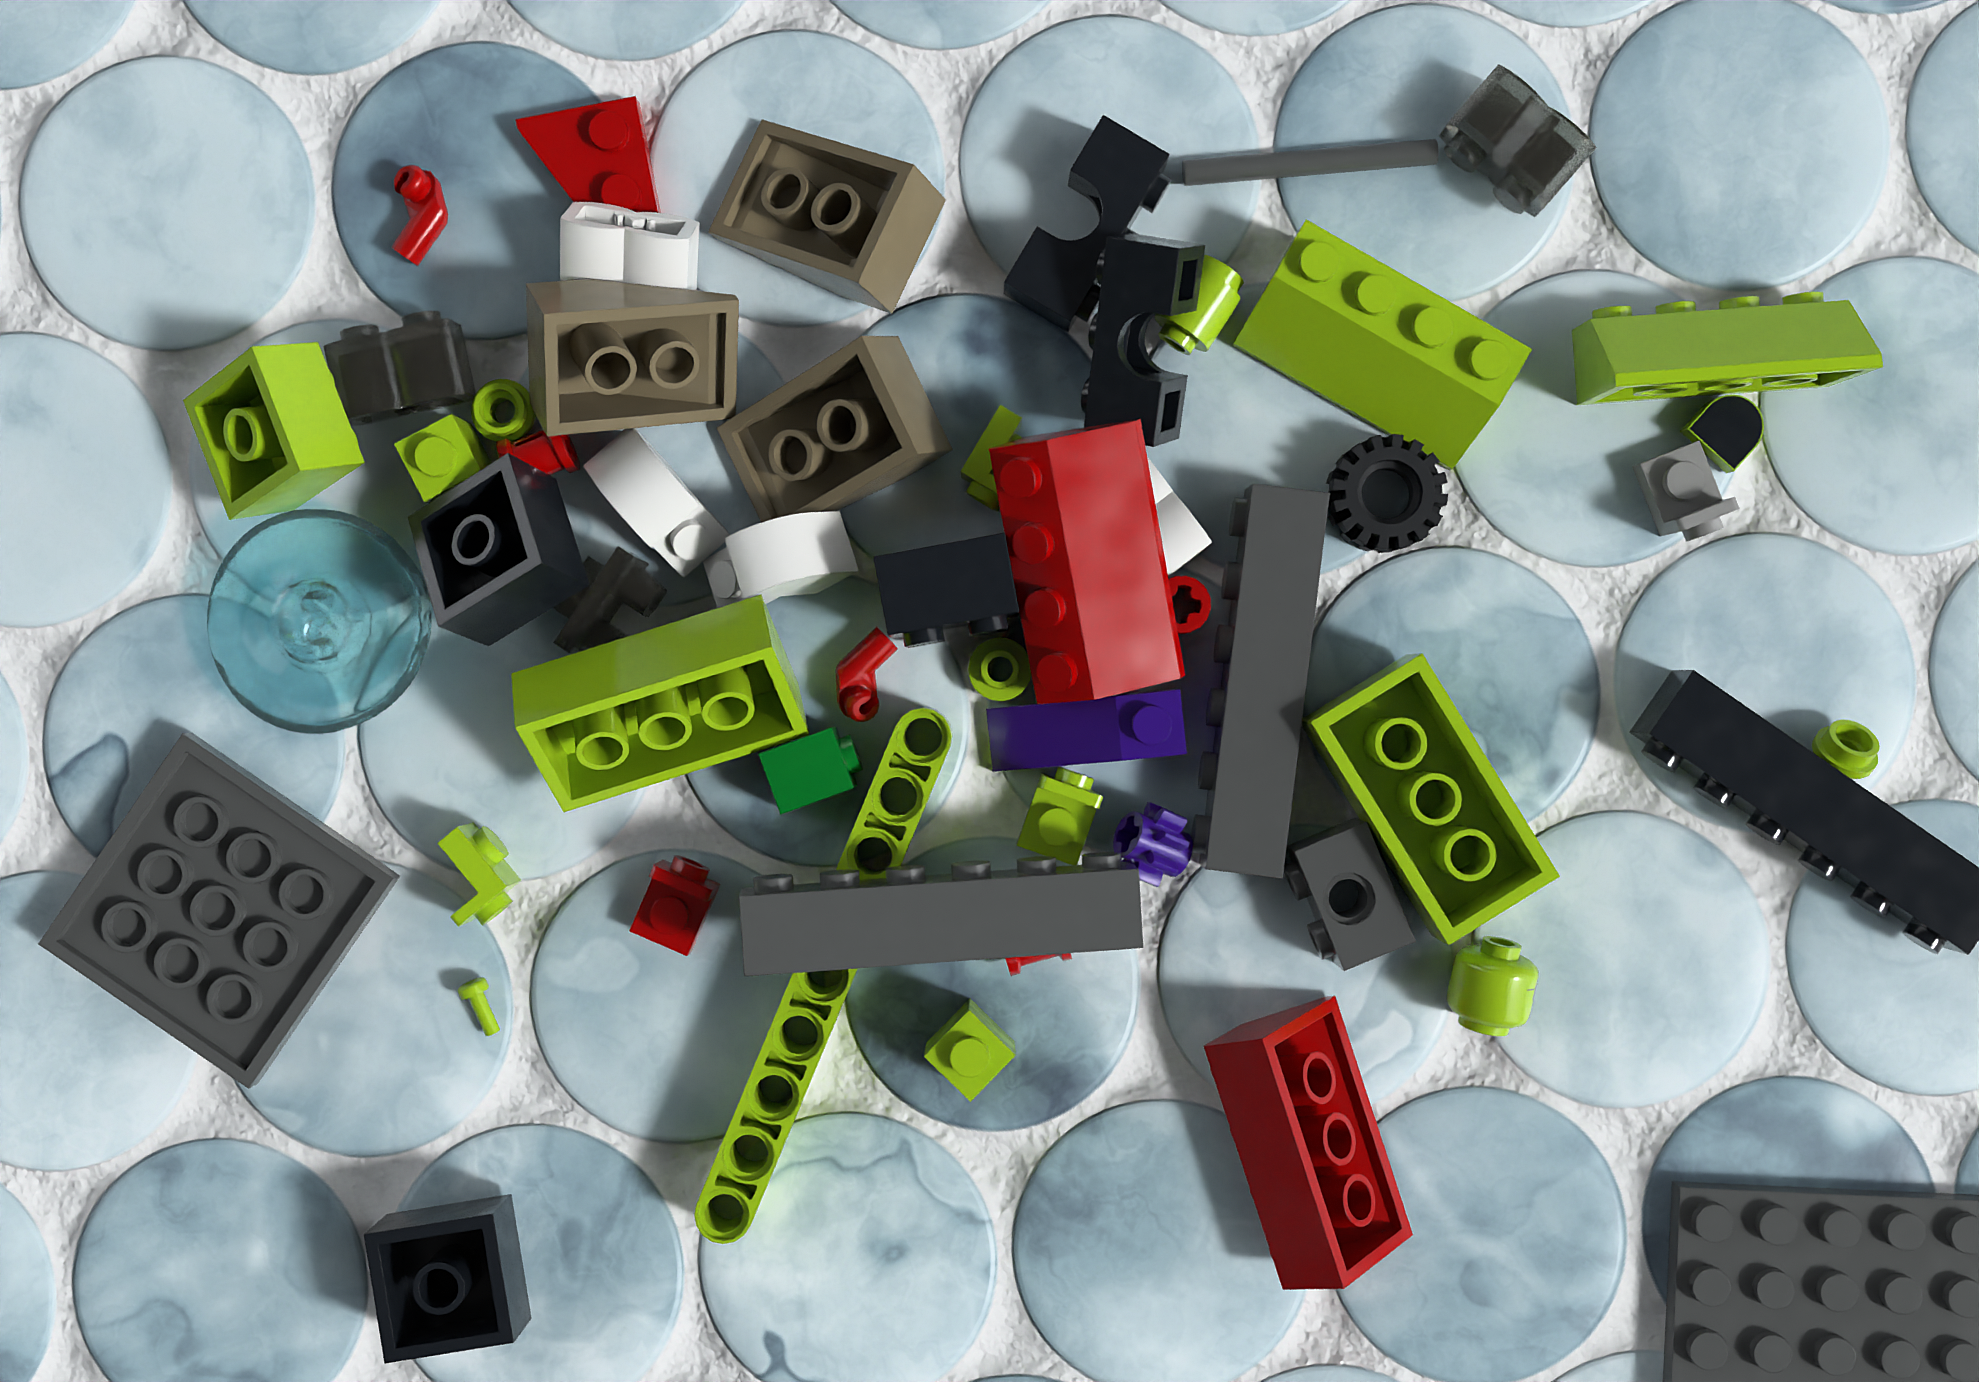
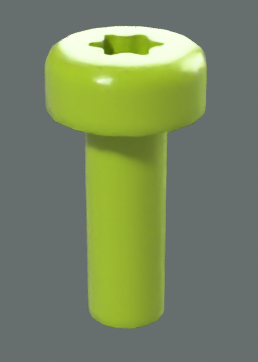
(474, 991)

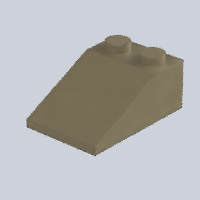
(829, 213)
(629, 355)
(836, 432)

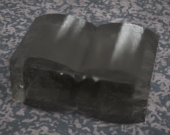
(1515, 142)
(400, 369)

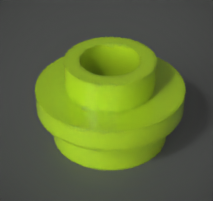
(485, 405)
(999, 648)
(1848, 748)

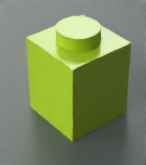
(442, 456)
(970, 1049)

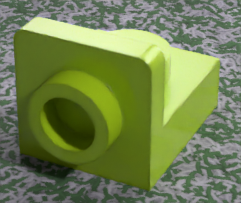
(978, 466)
(1060, 815)

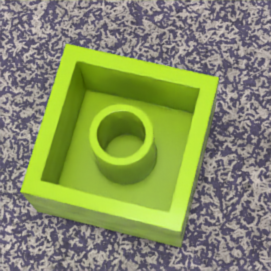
(273, 429)

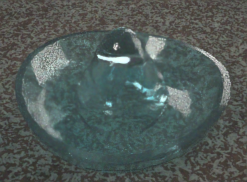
(318, 620)

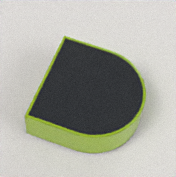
(1727, 430)

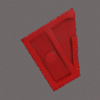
(597, 153)

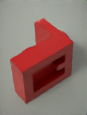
(675, 904)

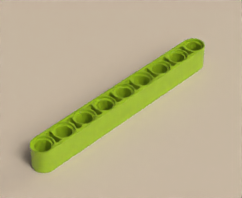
(803, 997)

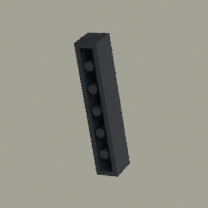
(1814, 809)

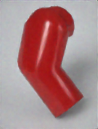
(425, 210)
(857, 677)

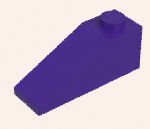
(1087, 731)

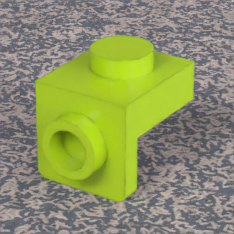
(481, 860)

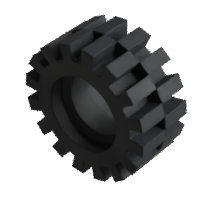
(1423, 485)

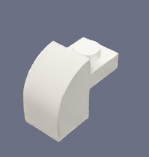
(655, 501)
(782, 558)

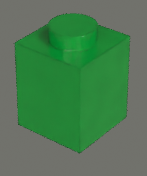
(811, 768)

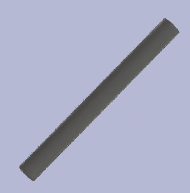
(1310, 162)

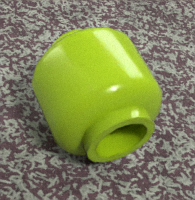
(1492, 986)

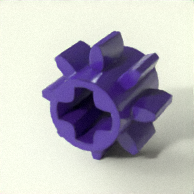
(1154, 843)

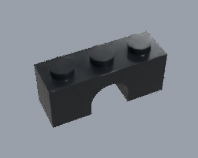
(1120, 178)
(1137, 281)

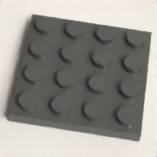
(219, 909)

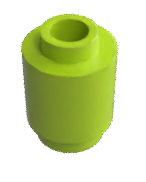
(1215, 305)

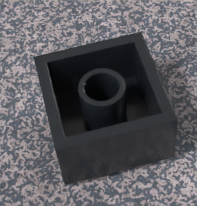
(497, 551)
(947, 589)
(447, 1278)

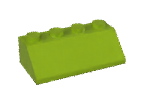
(1380, 345)
(1720, 350)

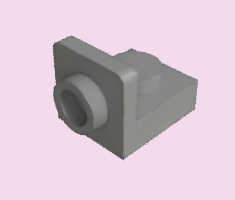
(1683, 492)

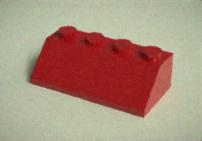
(1087, 562)
(1309, 1145)

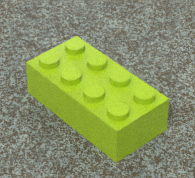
(658, 704)
(1429, 798)

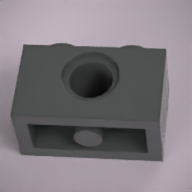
(1377, 918)

